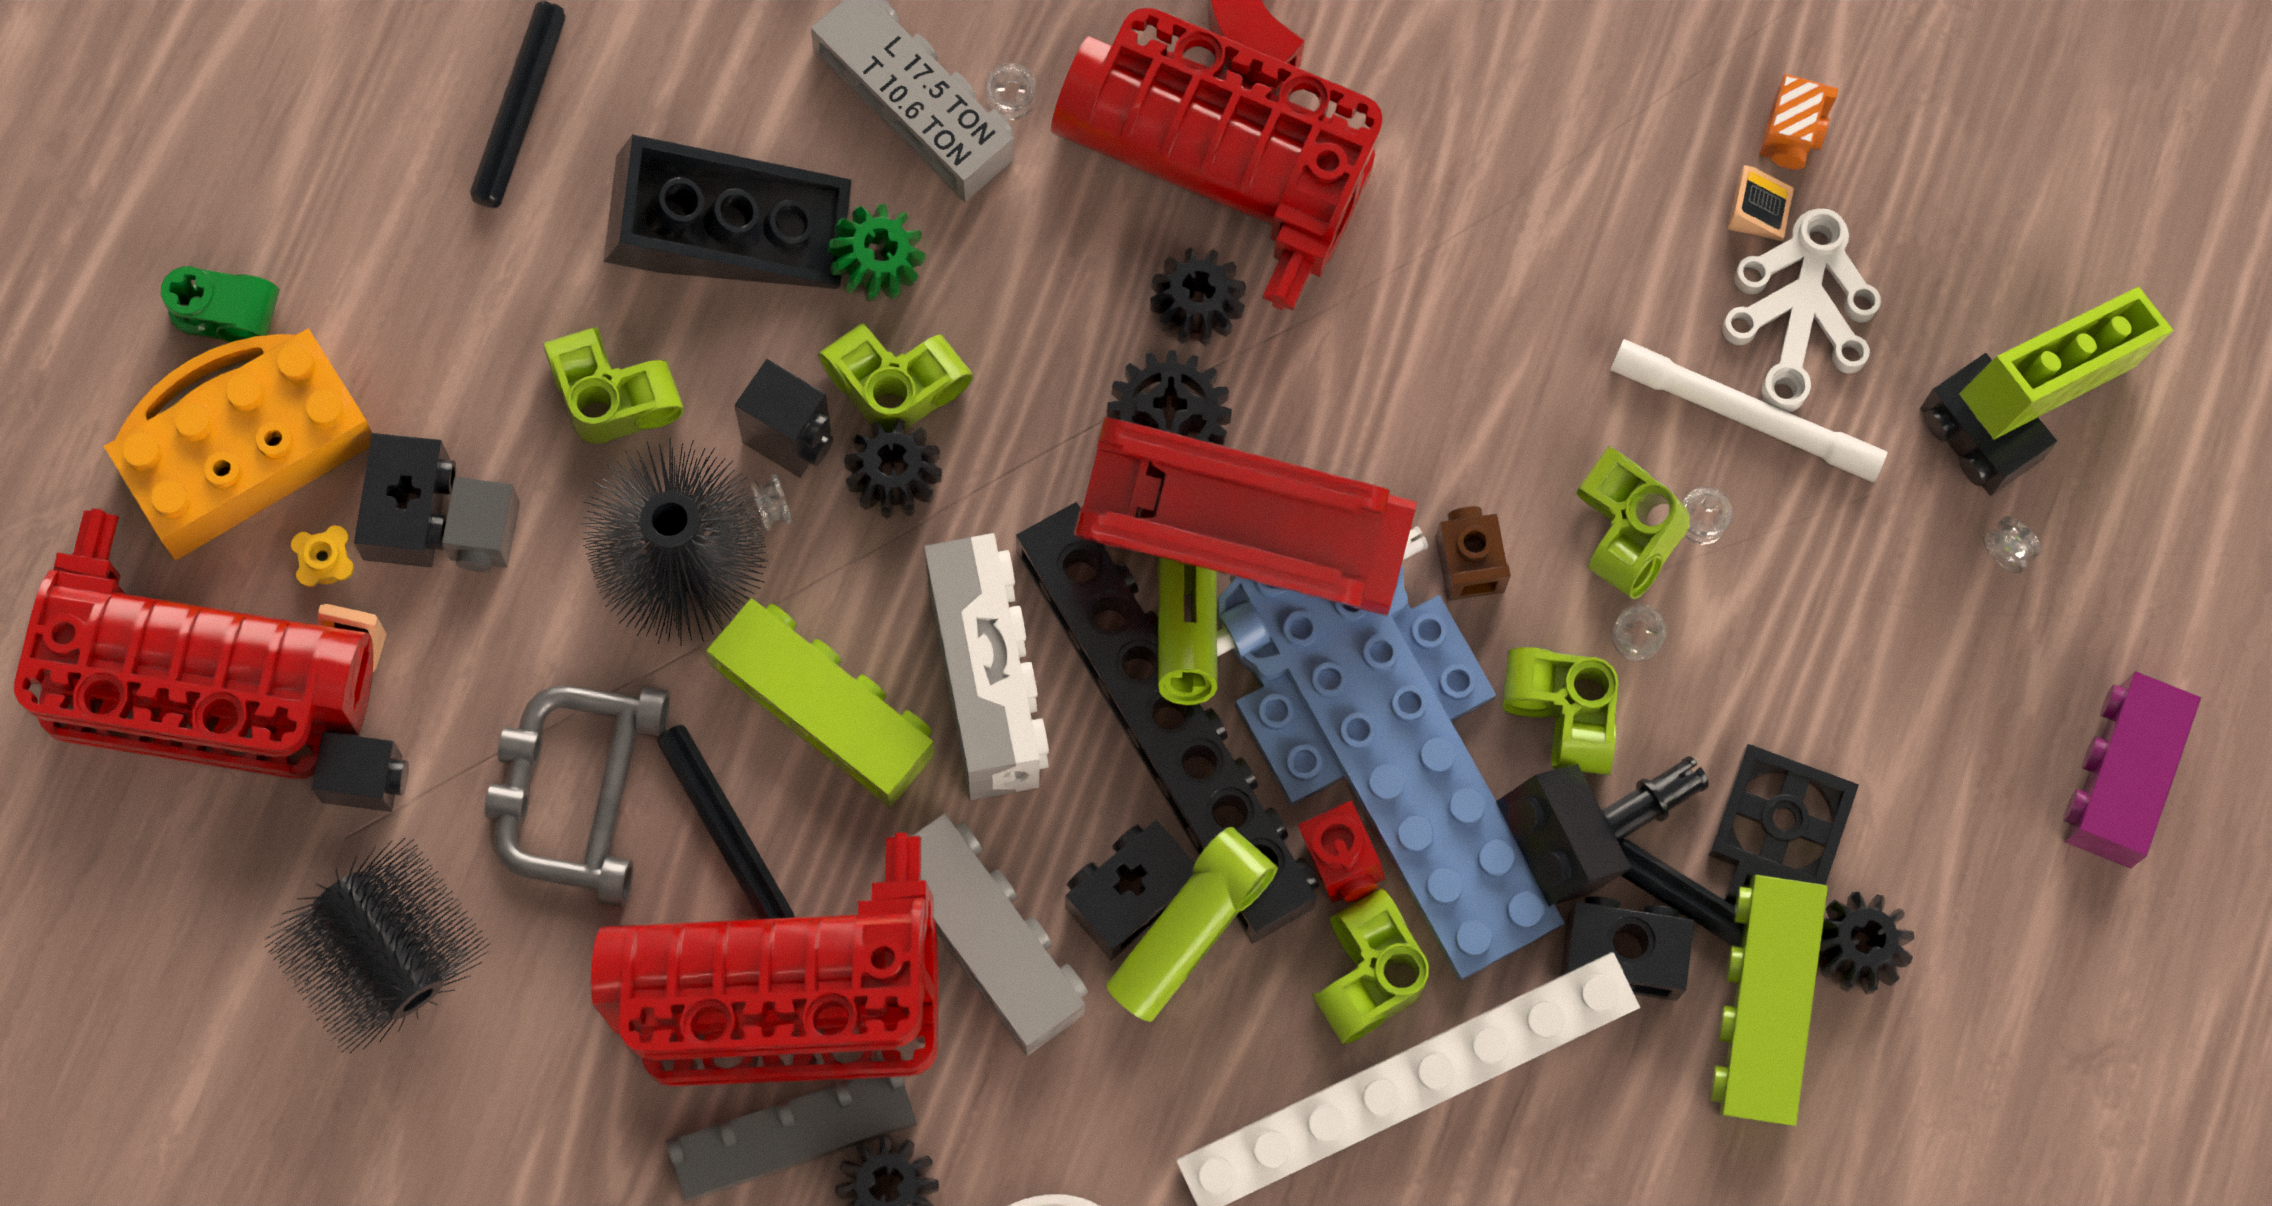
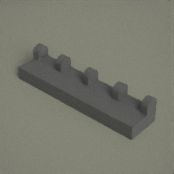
(789, 1134)

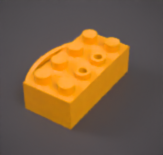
(236, 437)

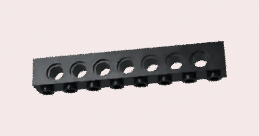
(1046, 553)

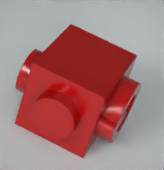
(1342, 853)

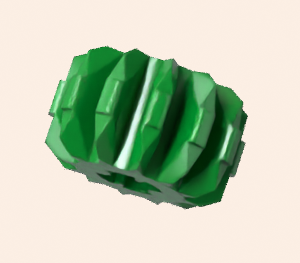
(859, 260)

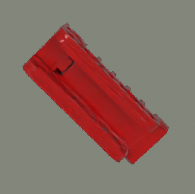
(1226, 135)
(1246, 516)
(185, 664)
(780, 988)

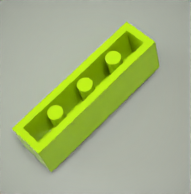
(2065, 362)
(821, 701)
(1771, 1000)

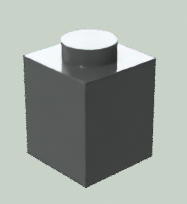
(480, 524)

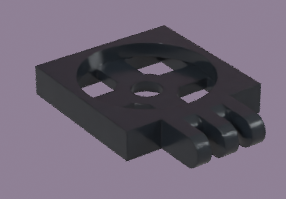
(1758, 762)

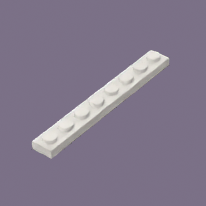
(1408, 1083)

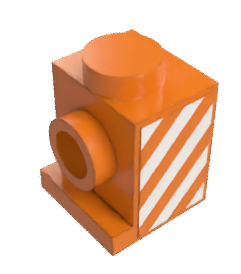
(1797, 121)

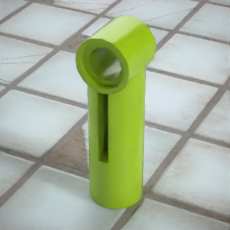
(1186, 648)
(1224, 882)

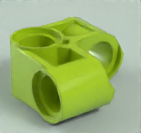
(923, 377)
(637, 395)
(1631, 550)
(1543, 686)
(1374, 939)

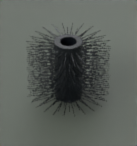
(675, 542)
(377, 945)

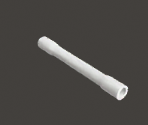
(1834, 447)

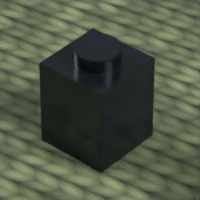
(359, 772)

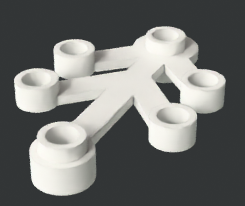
(1806, 301)

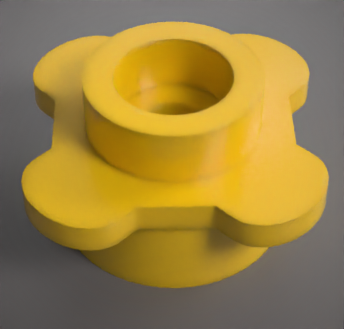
(333, 569)

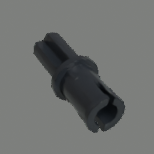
(1655, 798)

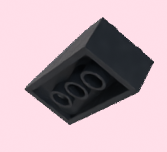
(722, 215)

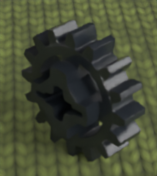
(1190, 410)

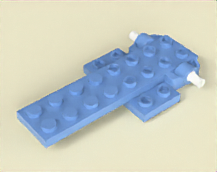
(1377, 708)

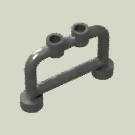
(522, 750)

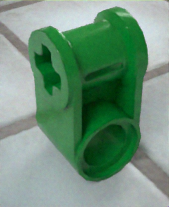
(228, 304)

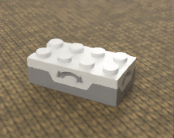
(982, 666)

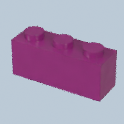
(2130, 769)

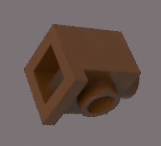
(1467, 572)

